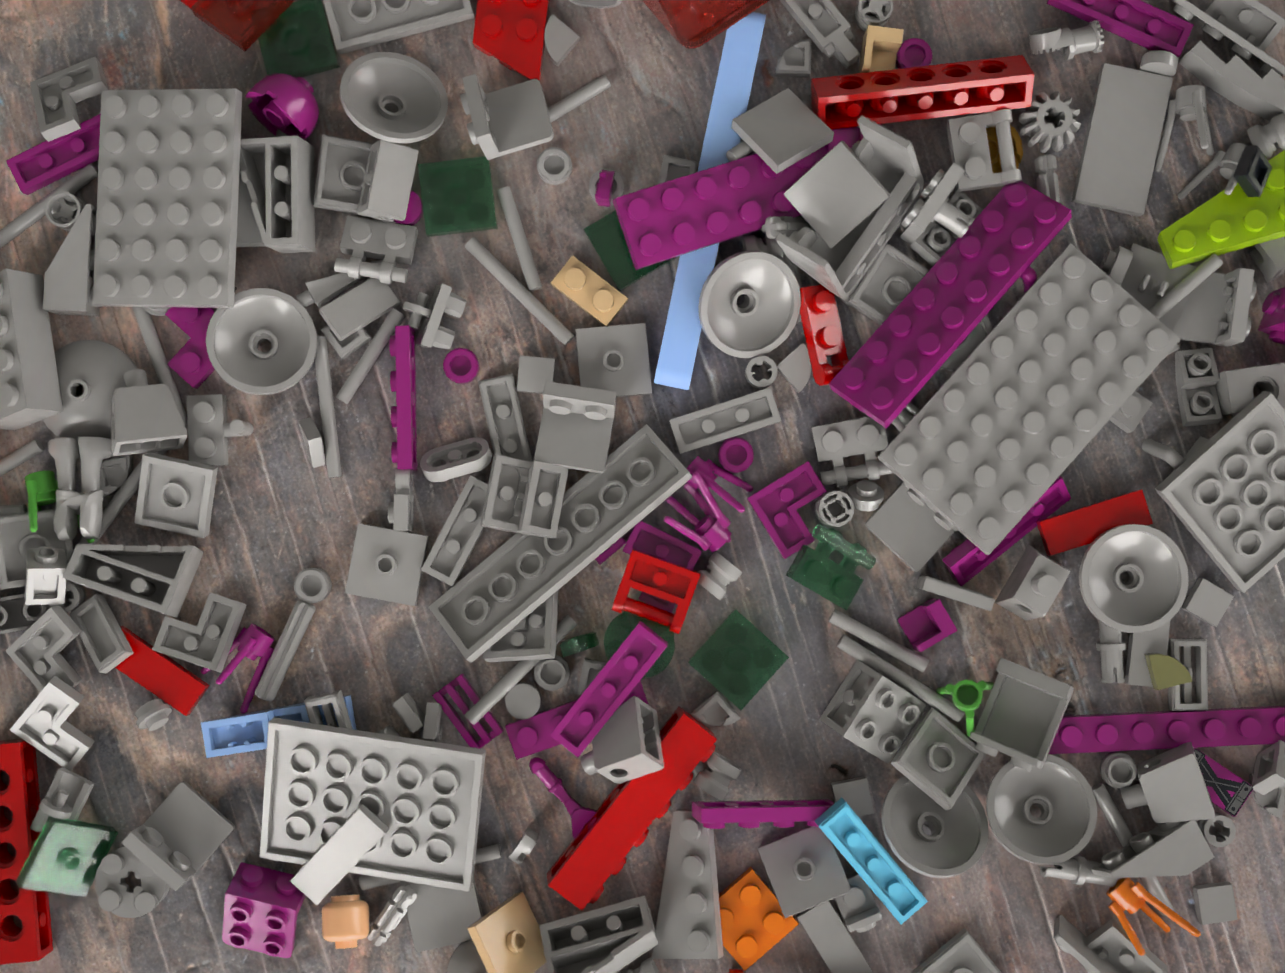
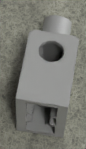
(144, 417)
(1033, 585)
(626, 744)
(1171, 787)

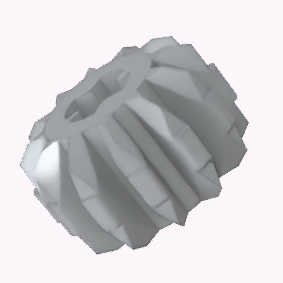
(1052, 110)

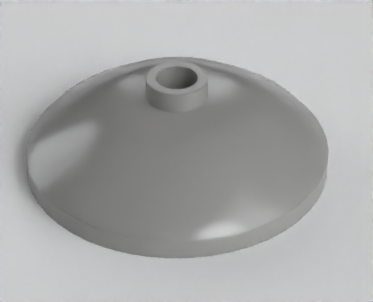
(393, 97)
(767, 311)
(257, 318)
(100, 370)
(1155, 580)
(1065, 807)
(956, 833)

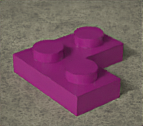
(192, 359)
(778, 505)
(663, 546)

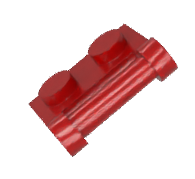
(660, 580)

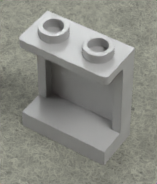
(1022, 715)

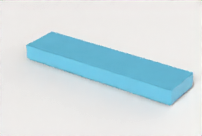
(871, 860)

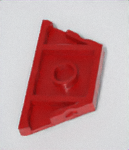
(513, 33)

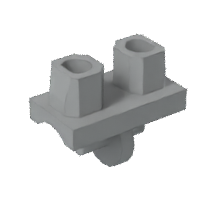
(441, 302)
(64, 798)

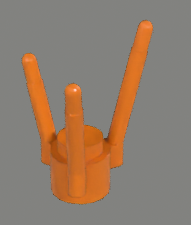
(1132, 897)

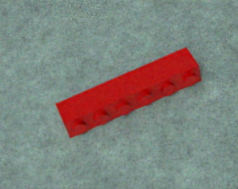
(629, 812)

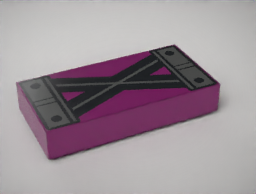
(1224, 787)

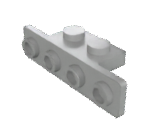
(1242, 21)
(1105, 949)

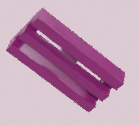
(457, 721)

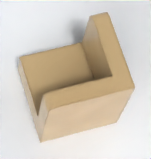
(880, 48)

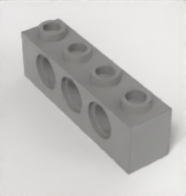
(1237, 385)

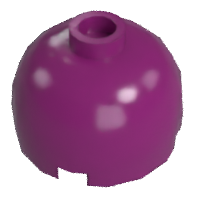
(285, 104)

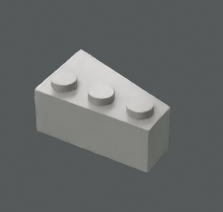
(281, 190)
(139, 574)
(600, 938)

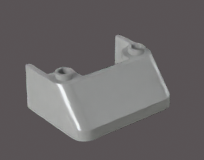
(845, 264)

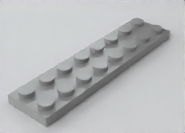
(535, 567)

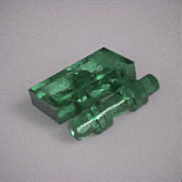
(824, 576)

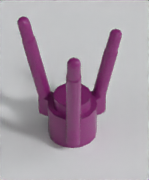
(707, 471)
(709, 532)
(250, 643)

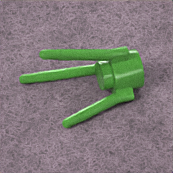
(41, 492)
(966, 697)

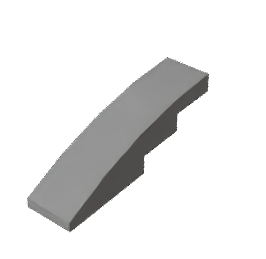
(1237, 81)

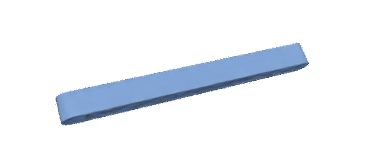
(728, 102)

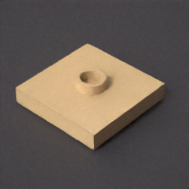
(509, 938)

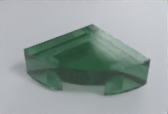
(579, 643)

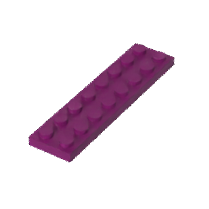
(712, 204)
(949, 301)

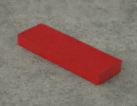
(1088, 522)
(162, 675)

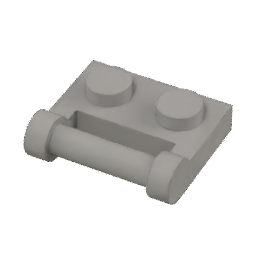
(971, 150)

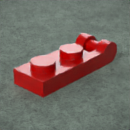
(822, 333)

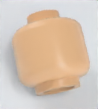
(345, 920)

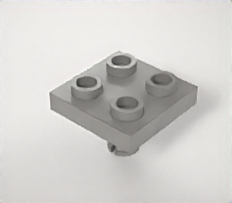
(936, 207)

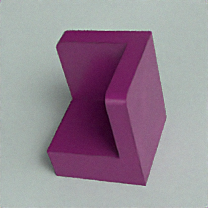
(926, 624)

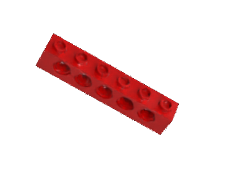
(923, 92)
(31, 906)

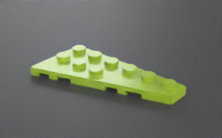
(1228, 222)

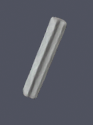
(285, 651)

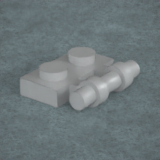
(377, 241)
(849, 439)

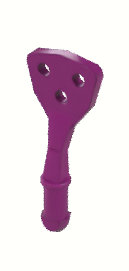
(579, 814)

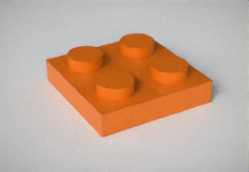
(751, 918)

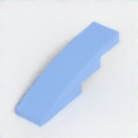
(250, 730)

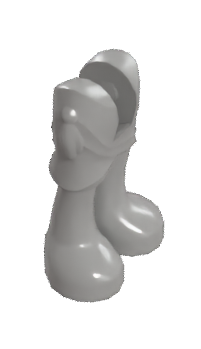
(72, 503)

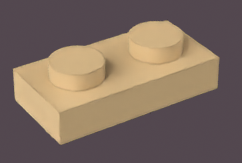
(589, 291)

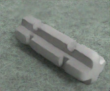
(1047, 181)
(784, 225)
(392, 914)

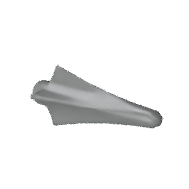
(325, 289)

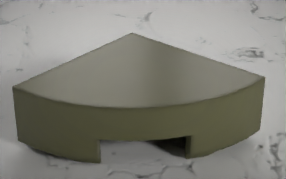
(1166, 671)

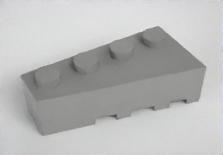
(26, 353)

